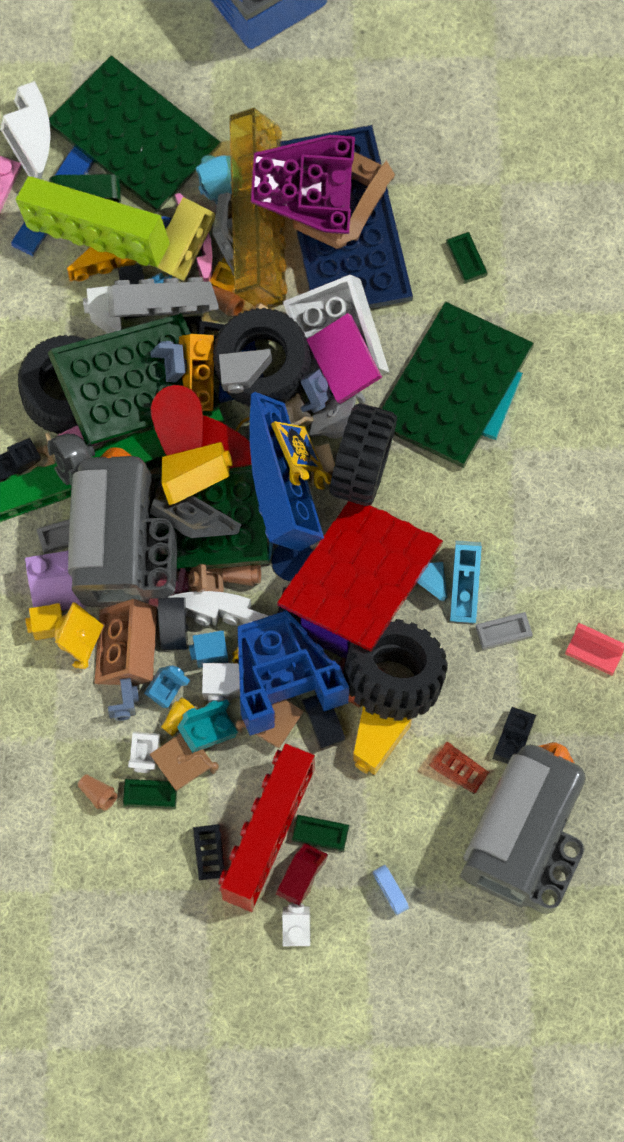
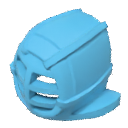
(214, 176)

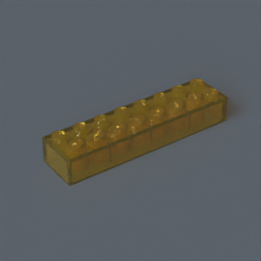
(256, 230)

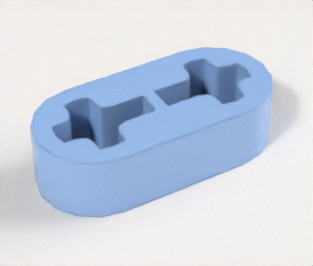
(390, 889)

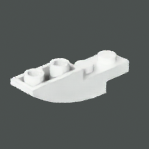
(209, 606)

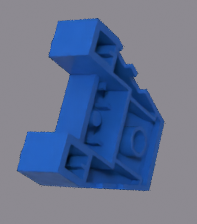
(281, 663)

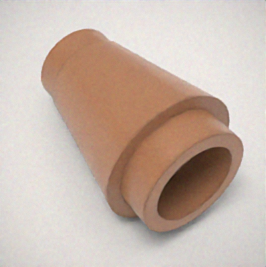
(228, 301)
(243, 575)
(97, 792)

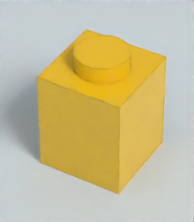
(43, 621)

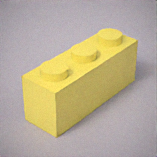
(186, 236)

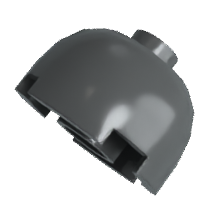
(68, 453)

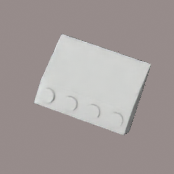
(330, 302)

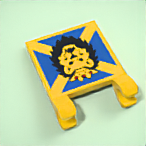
(300, 454)

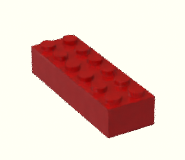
(268, 827)

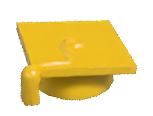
(78, 634)

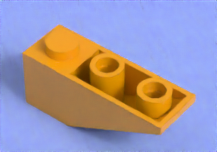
(95, 262)
(200, 367)

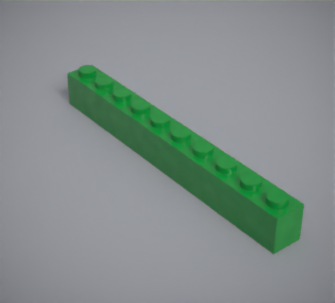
(44, 487)

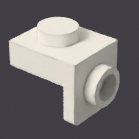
(141, 747)
(296, 925)

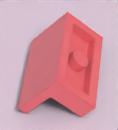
(595, 649)

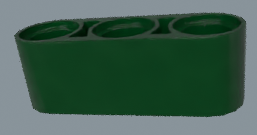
(100, 185)

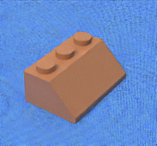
(126, 643)

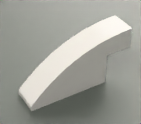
(28, 130)

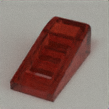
(453, 775)

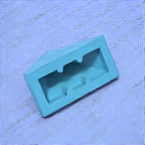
(434, 580)

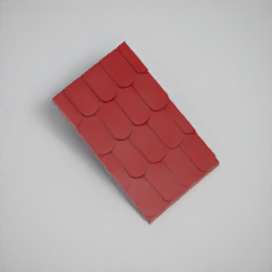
(358, 577)

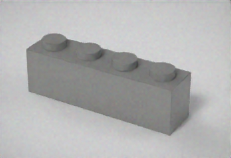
(161, 298)

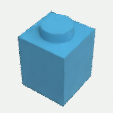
(209, 648)

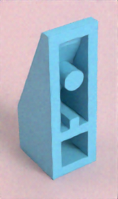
(465, 581)

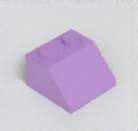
(50, 580)

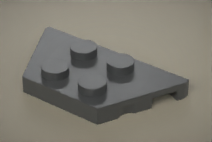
(224, 227)
(193, 516)

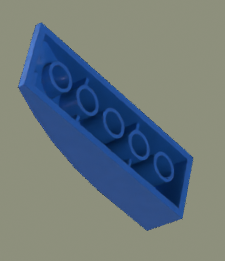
(285, 507)

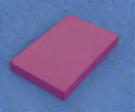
(344, 358)

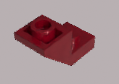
(301, 874)

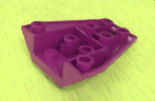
(307, 182)

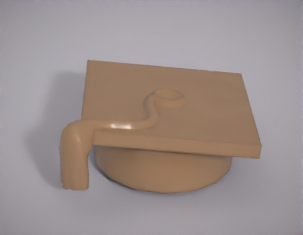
(285, 719)
(180, 764)

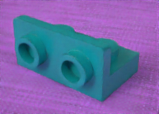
(207, 726)

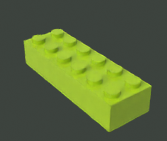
(93, 221)

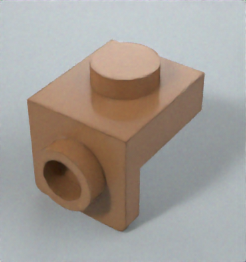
(205, 579)

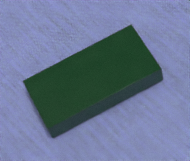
(466, 257)
(149, 794)
(320, 833)

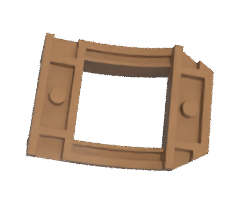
(377, 179)

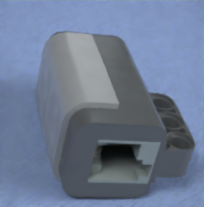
(114, 534)
(523, 828)

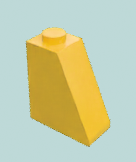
(194, 471)
(377, 740)

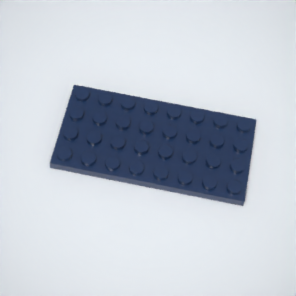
(376, 254)

